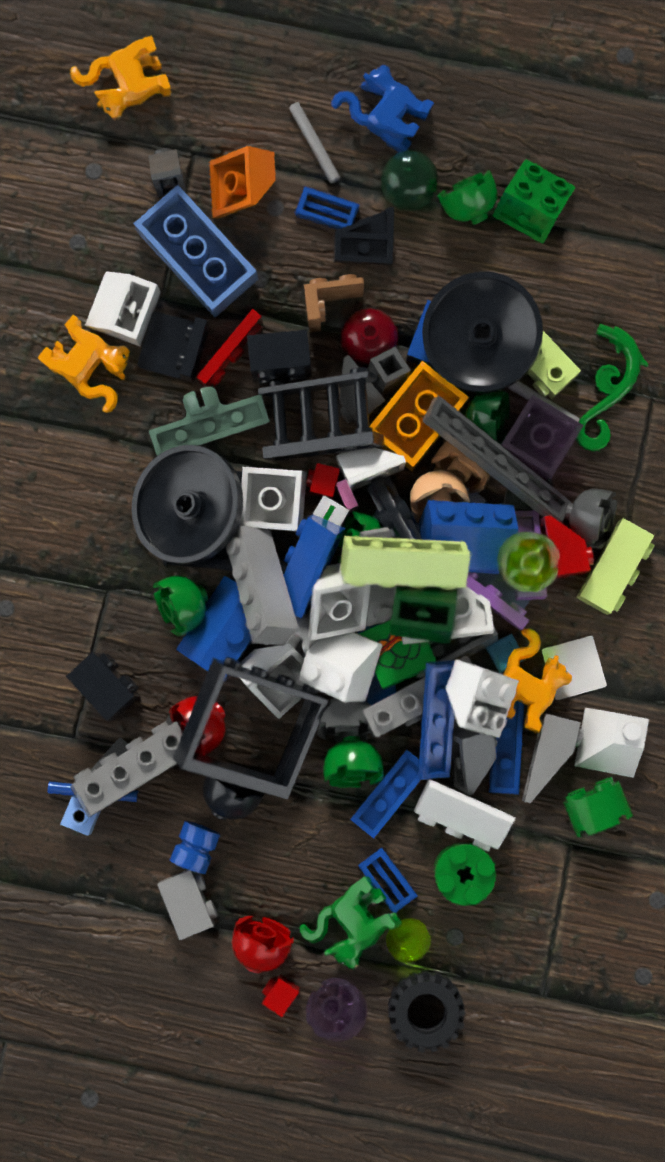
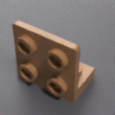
(320, 291)

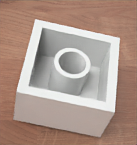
(273, 498)

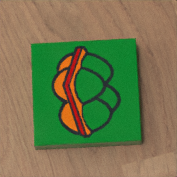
(398, 660)

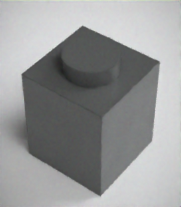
(391, 371)

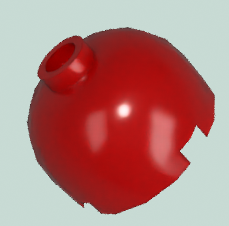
(214, 729)
(261, 945)

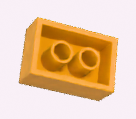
(404, 414)

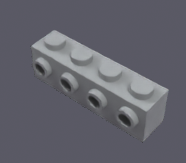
(261, 586)
(128, 771)

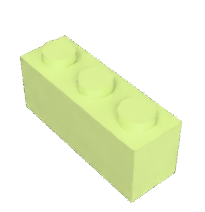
(616, 567)

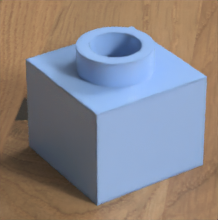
(69, 821)

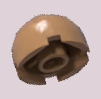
(452, 460)

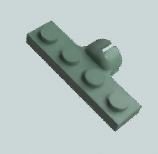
(209, 421)

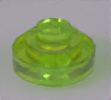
(408, 941)

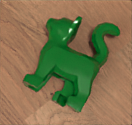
(355, 918)

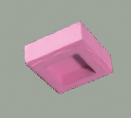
(346, 495)

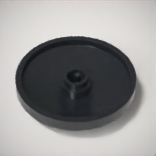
(482, 332)
(187, 504)

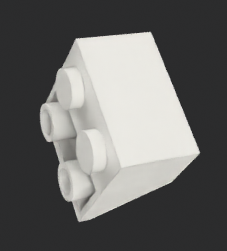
(123, 307)
(480, 698)

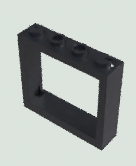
(296, 748)

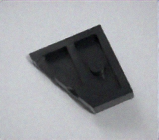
(366, 241)

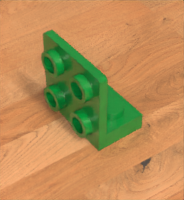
(533, 201)

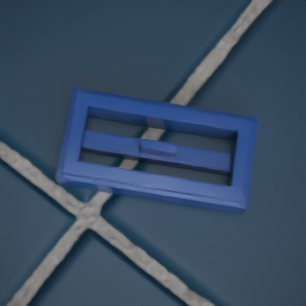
(350, 218)
(372, 860)

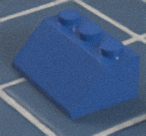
(477, 524)
(310, 559)
(221, 632)

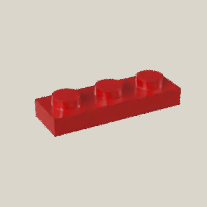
(230, 350)

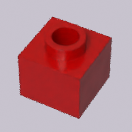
(323, 480)
(279, 994)

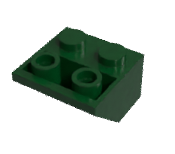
(424, 613)

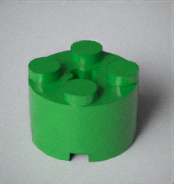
(597, 808)
(472, 889)

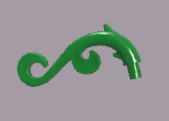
(634, 358)

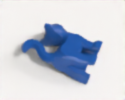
(387, 116)

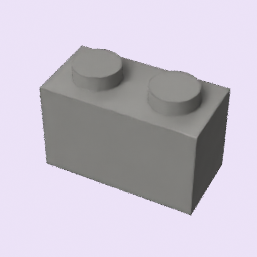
(187, 903)

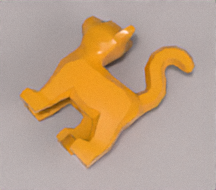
(127, 68)
(83, 360)
(530, 690)

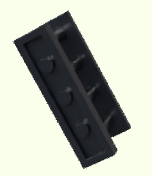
(336, 439)

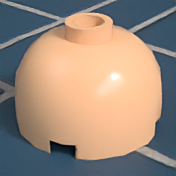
(436, 486)

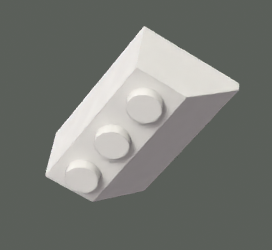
(463, 815)

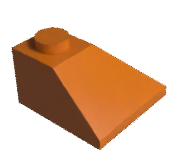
(240, 179)

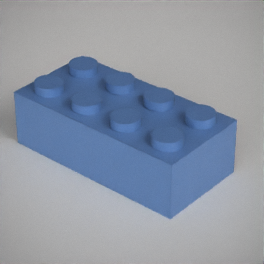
(196, 251)

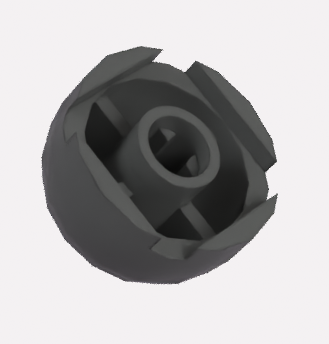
(592, 516)
(344, 720)

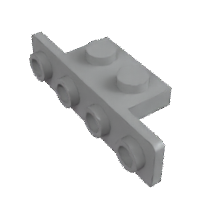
(399, 708)

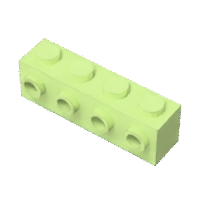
(552, 369)
(405, 562)

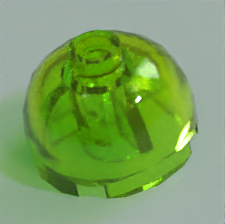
(528, 561)

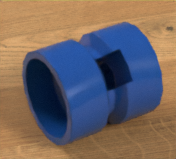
(195, 846)

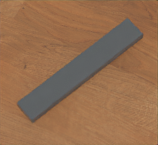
(495, 459)

